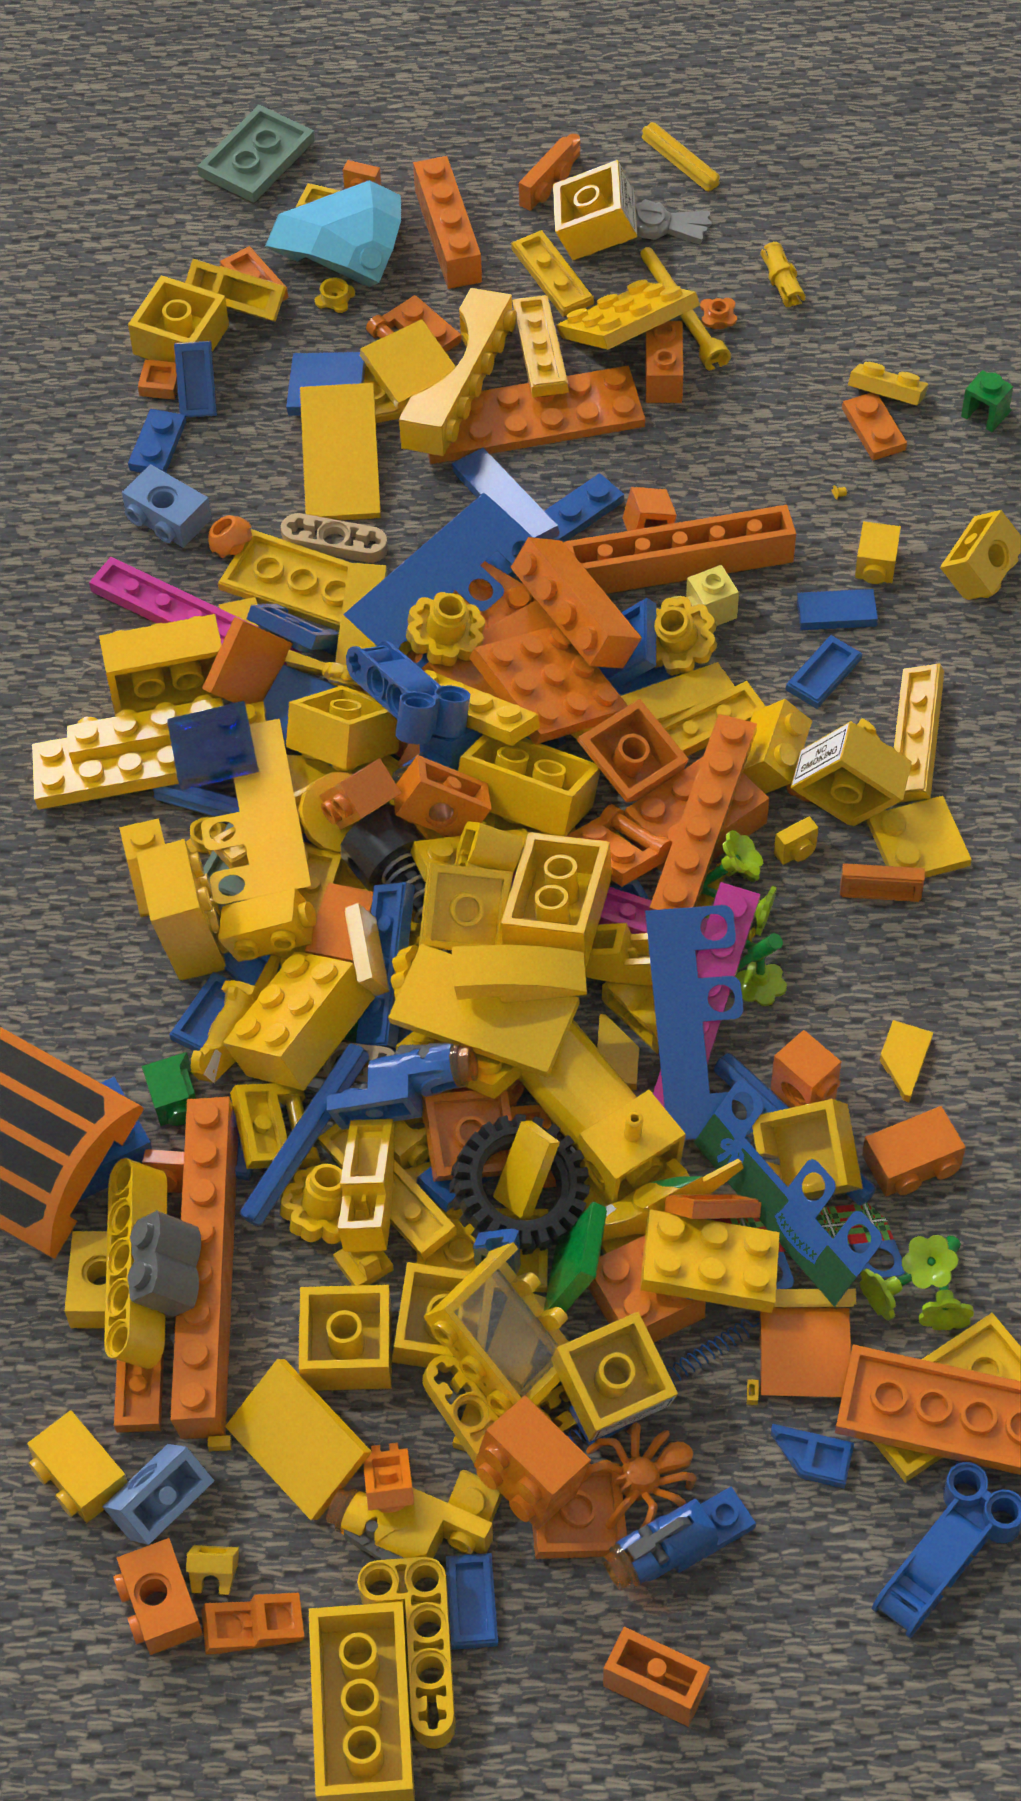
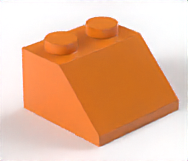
(633, 751)

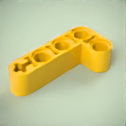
(422, 1651)

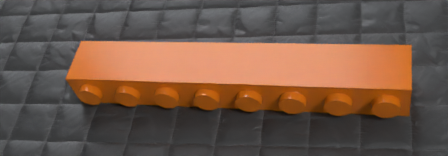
(204, 1331)

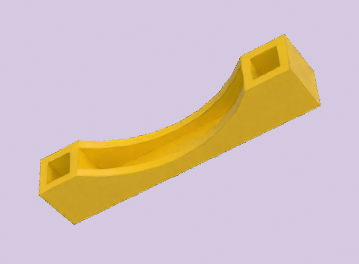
(435, 414)

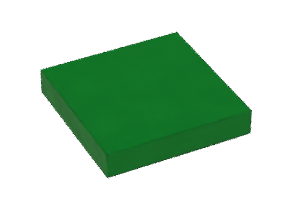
(576, 1258)

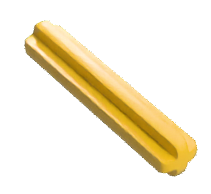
(680, 156)

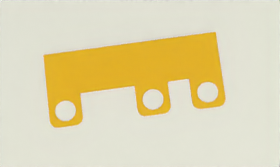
(265, 824)

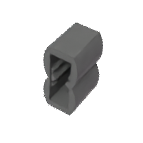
(164, 1264)

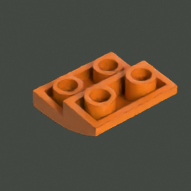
(804, 1351)

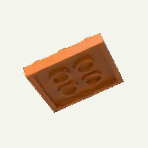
(550, 679)

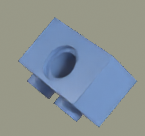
(166, 506)
(158, 1493)

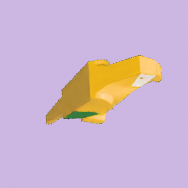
(214, 1058)
(631, 1213)

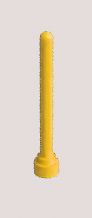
(710, 348)

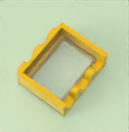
(500, 1332)

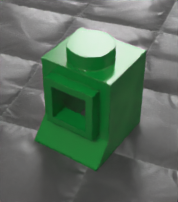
(992, 391)
(170, 1088)

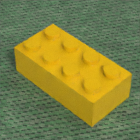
(361, 1703)

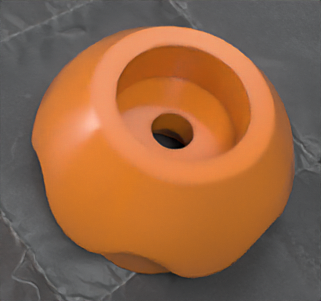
(229, 535)

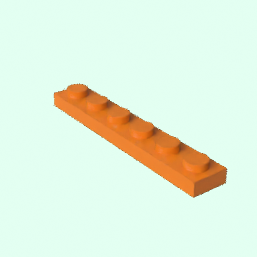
(704, 814)

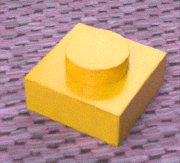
(796, 841)
(474, 1496)

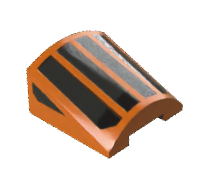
(51, 1140)

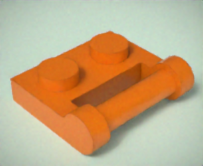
(409, 313)
(626, 859)

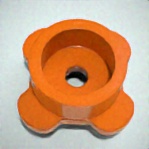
(716, 319)

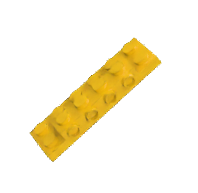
(115, 754)

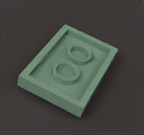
(256, 153)

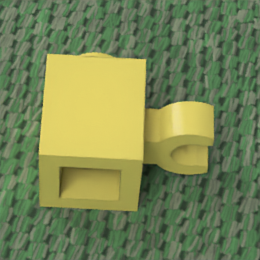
(714, 591)

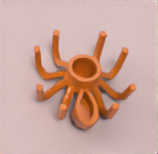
(640, 1475)

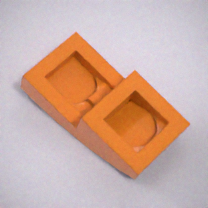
(252, 1624)

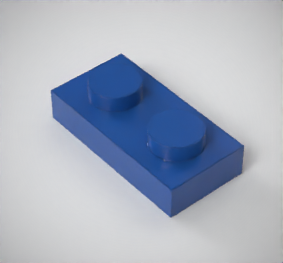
(157, 440)

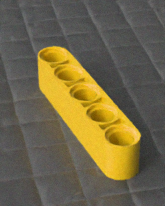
(131, 1330)

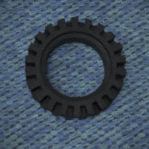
(484, 1217)

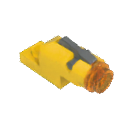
(410, 1531)

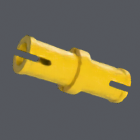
(782, 274)

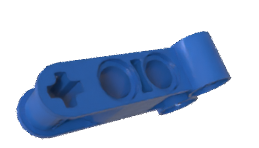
(409, 693)
(948, 1546)

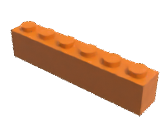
(687, 548)

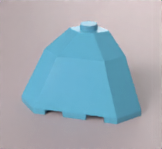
(342, 231)

